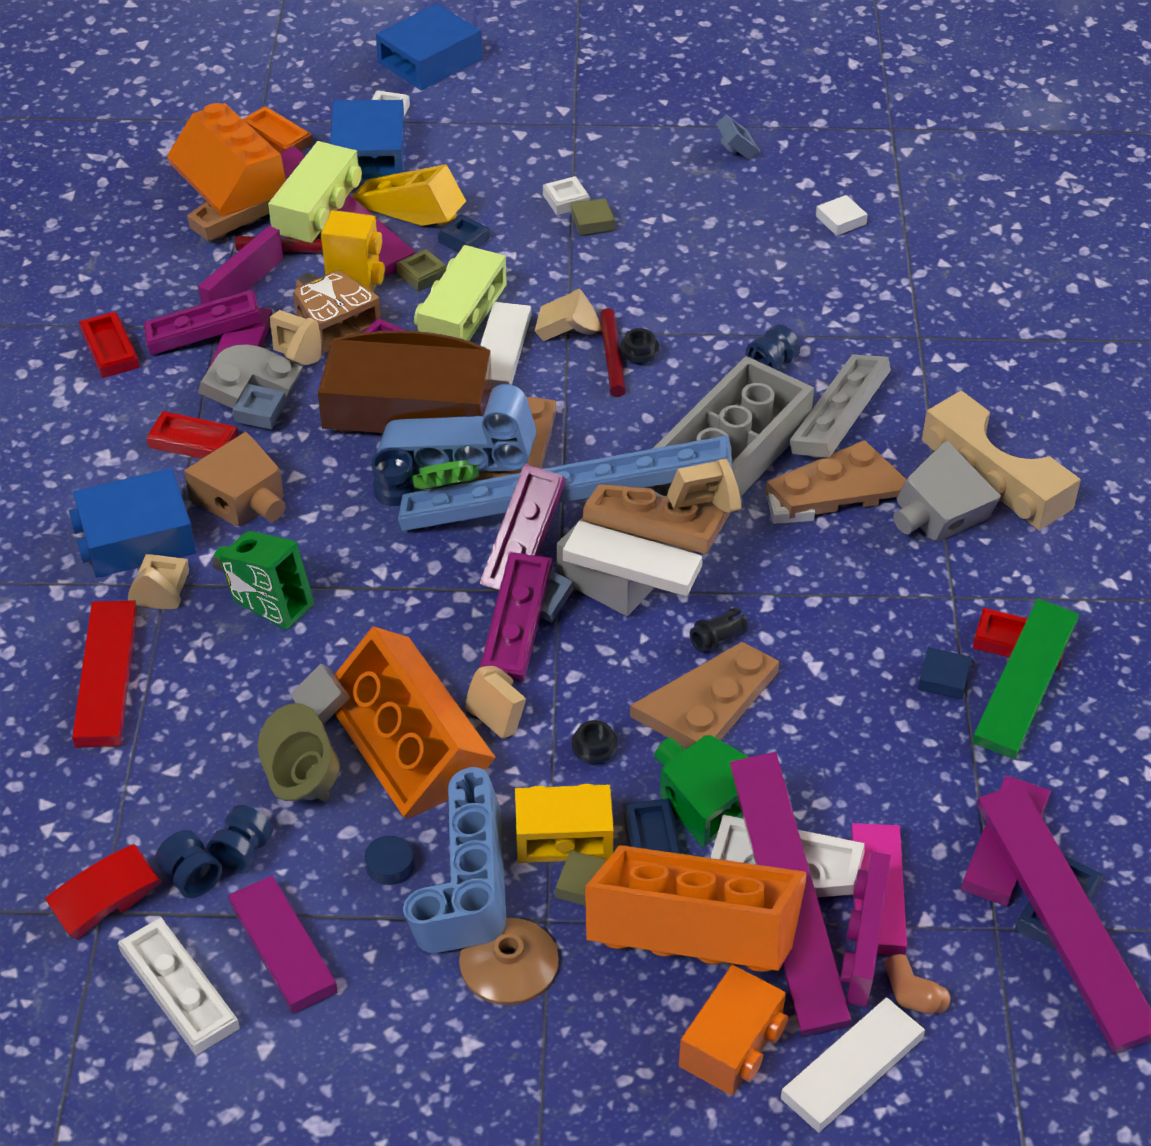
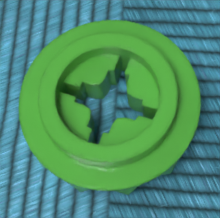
(445, 474)

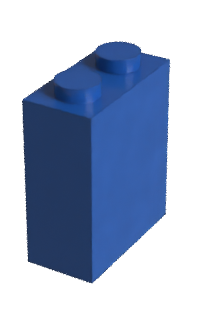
(429, 46)
(373, 130)
(131, 520)

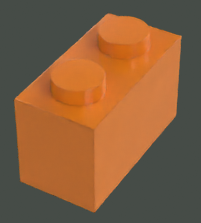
(733, 1030)

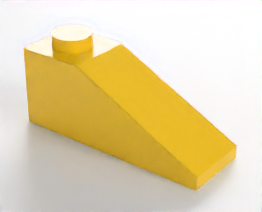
(414, 196)

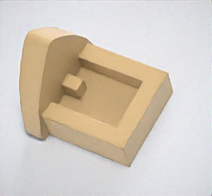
(565, 314)
(296, 337)
(706, 483)
(159, 582)
(495, 700)

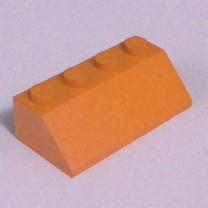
(226, 160)
(406, 722)
(695, 907)

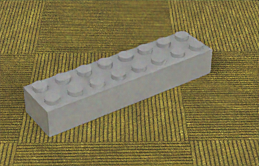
(757, 412)

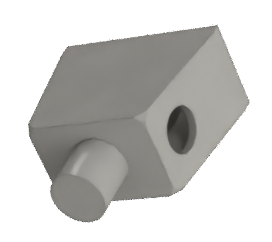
(944, 496)

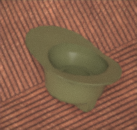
(297, 754)

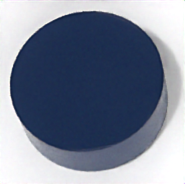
(389, 860)

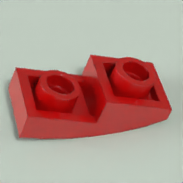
(101, 888)

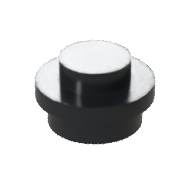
(639, 346)
(594, 742)

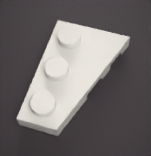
(830, 859)

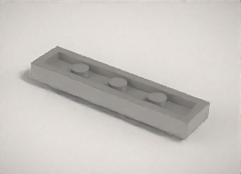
(840, 406)

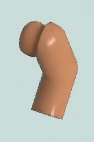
(913, 991)

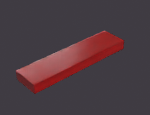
(105, 674)

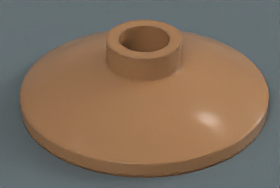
(515, 976)

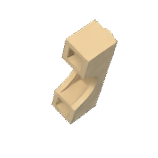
(1032, 488)

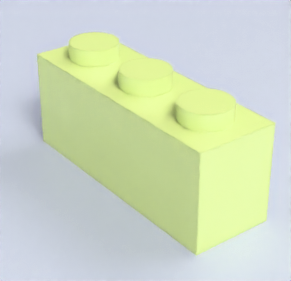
(314, 190)
(463, 294)

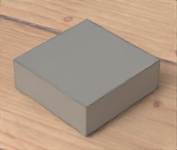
(321, 693)

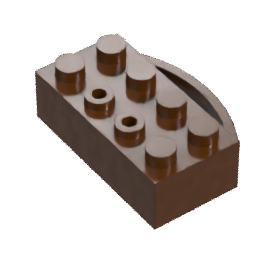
(401, 376)

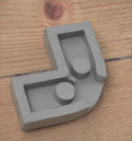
(247, 365)

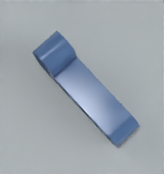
(493, 441)
(473, 905)

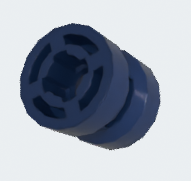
(776, 348)
(392, 475)
(242, 834)
(185, 859)

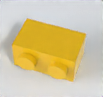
(353, 247)
(562, 820)

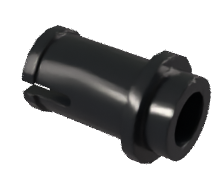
(709, 634)

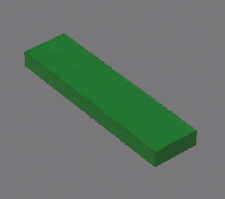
(1025, 679)

